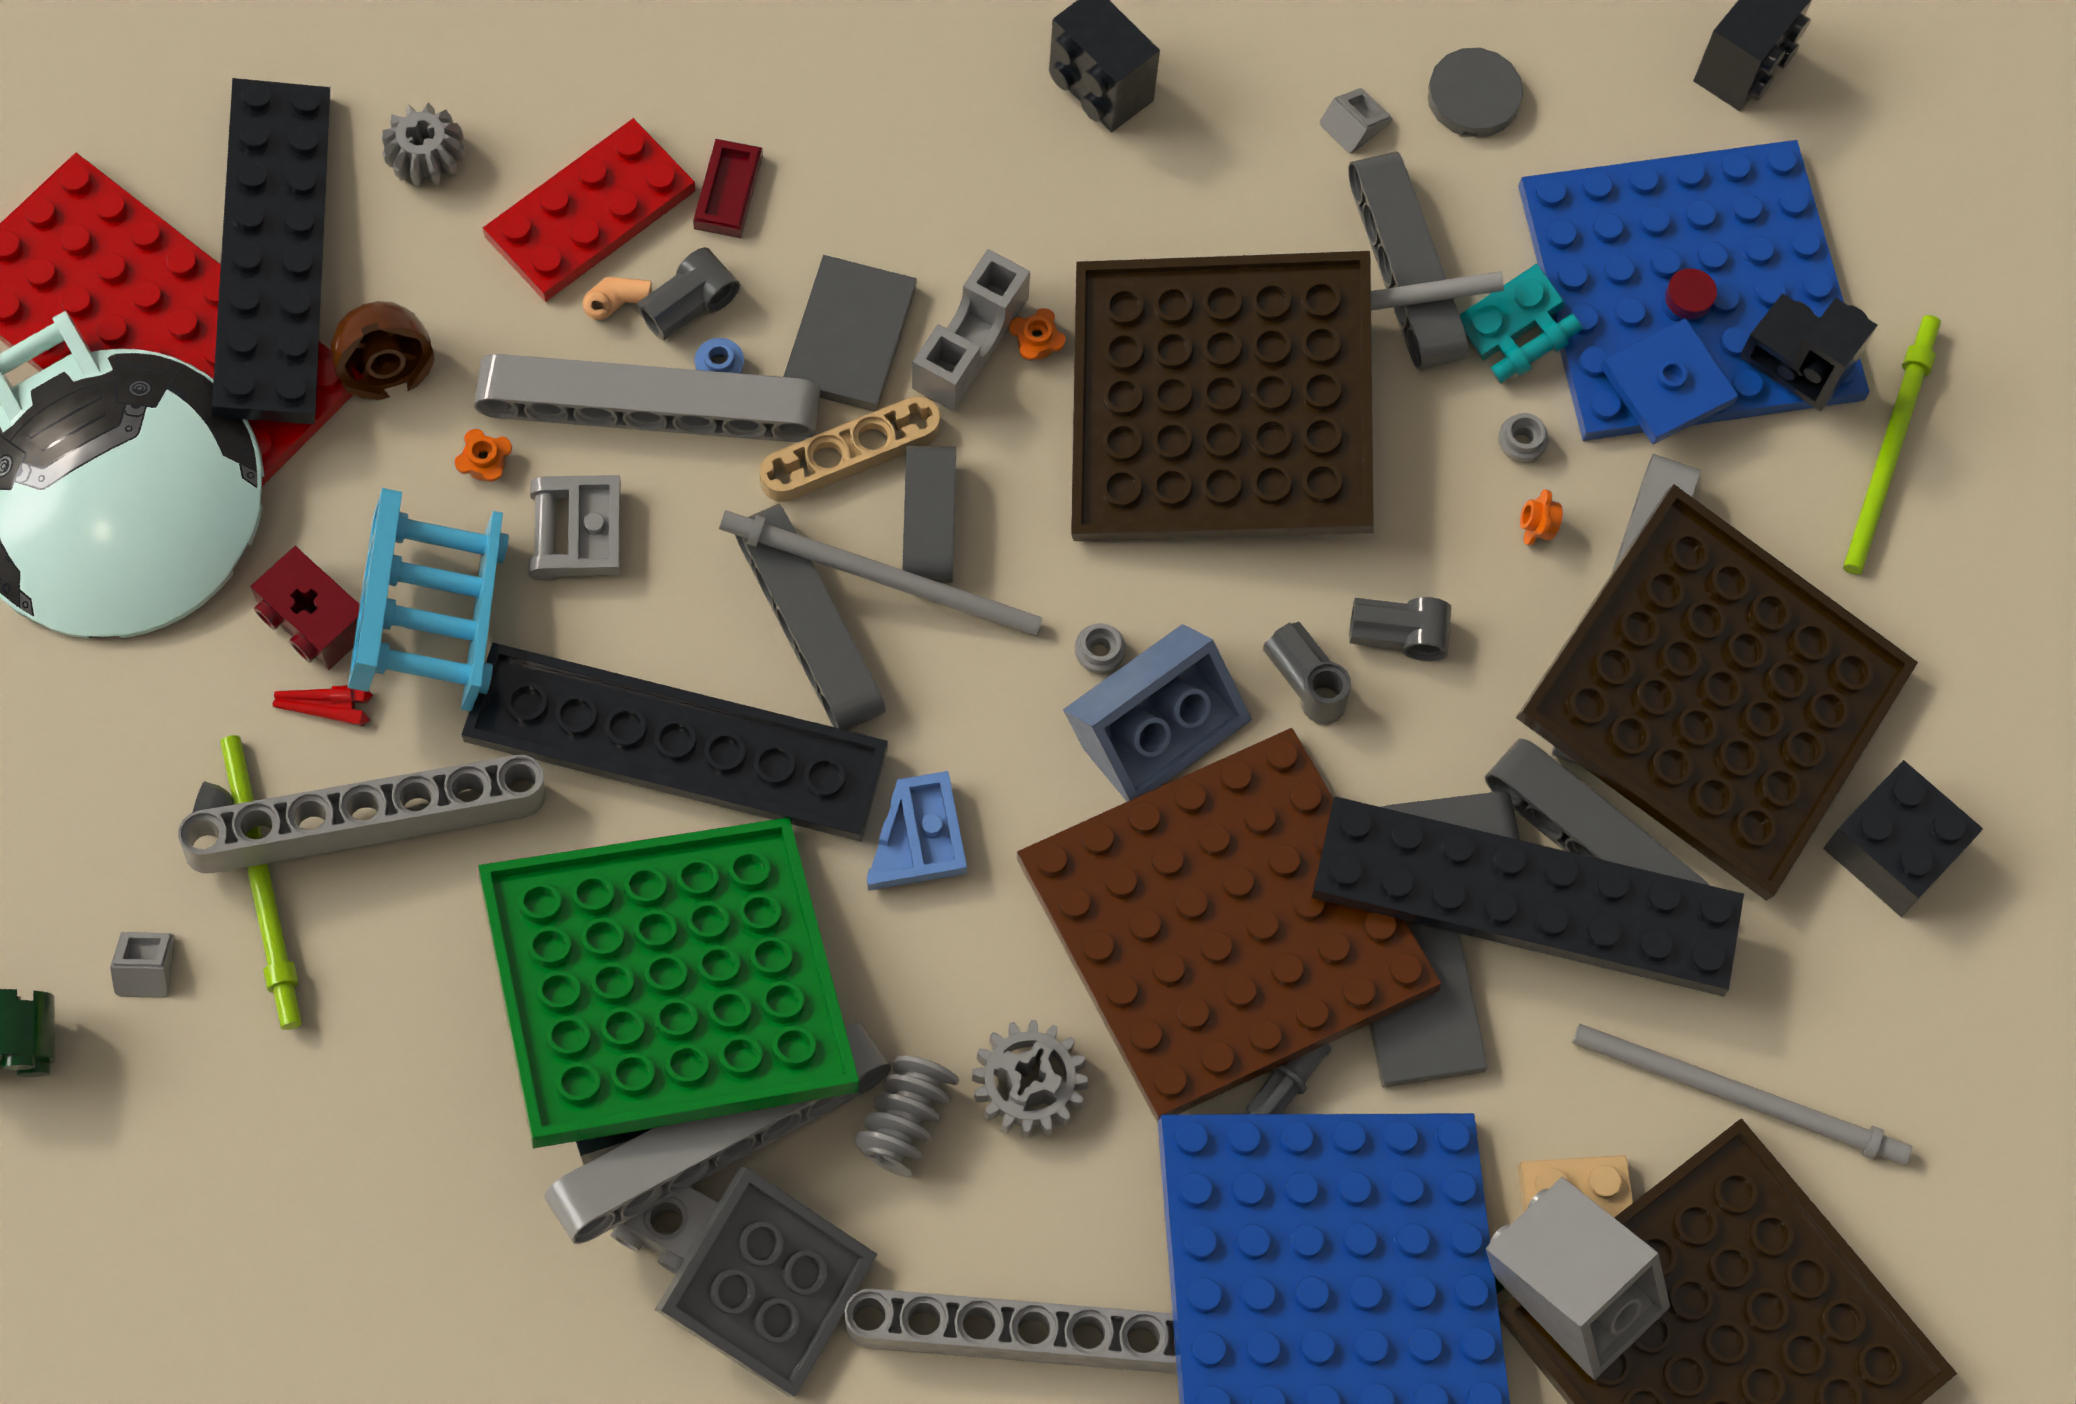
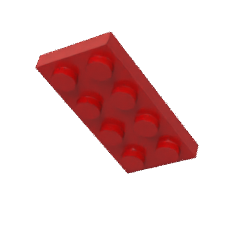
(589, 209)

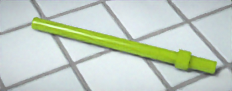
(1917, 365)
(280, 972)

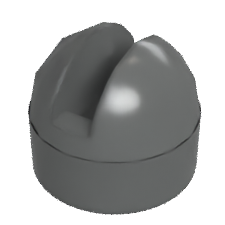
(212, 796)

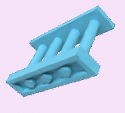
(380, 612)

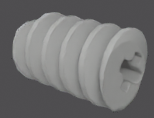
(902, 1112)

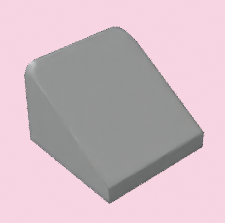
(1354, 119)
(142, 964)

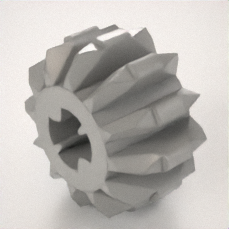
(423, 145)

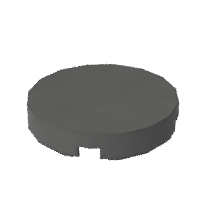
(1475, 92)

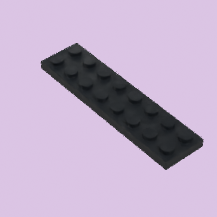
(272, 253)
(677, 742)
(1529, 896)

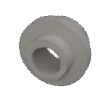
(1526, 425)
(1103, 635)

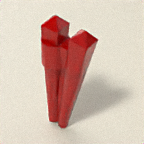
(331, 703)

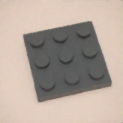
(766, 1282)

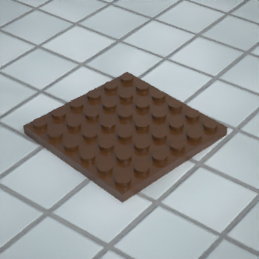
(1205, 931)

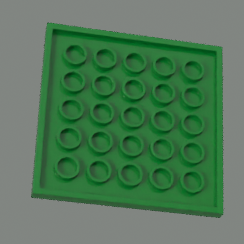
(664, 982)

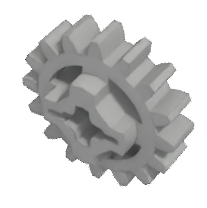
(1048, 1088)

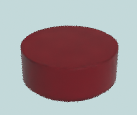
(1690, 293)

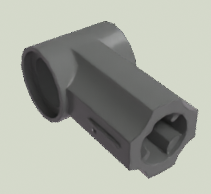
(698, 286)
(1417, 627)
(1309, 669)

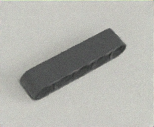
(1406, 257)
(814, 629)
(1577, 815)

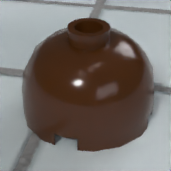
(384, 346)

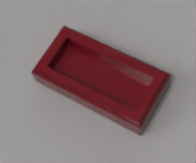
(728, 188)

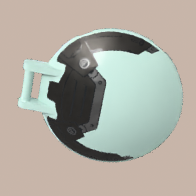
(118, 488)

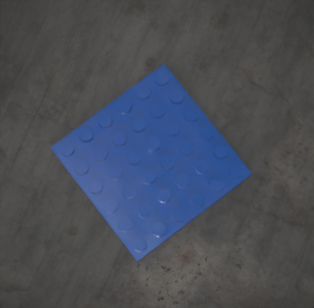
(1625, 229)
(1330, 1259)

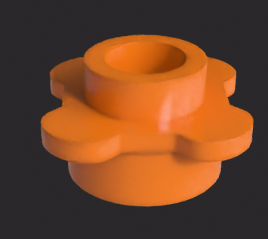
(1037, 347)
(484, 469)
(1541, 518)

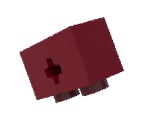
(301, 584)

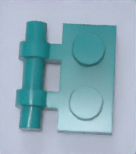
(1509, 314)

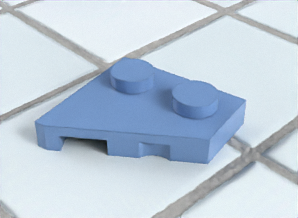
(919, 835)

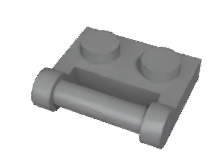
(592, 528)

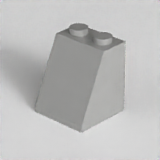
(1580, 1275)

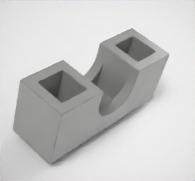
(958, 353)

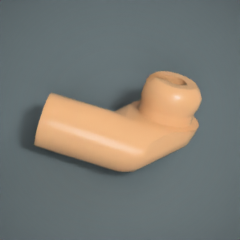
(612, 294)

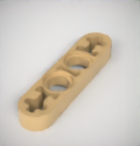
(846, 441)

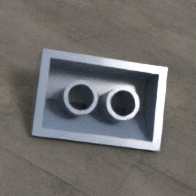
(1158, 712)

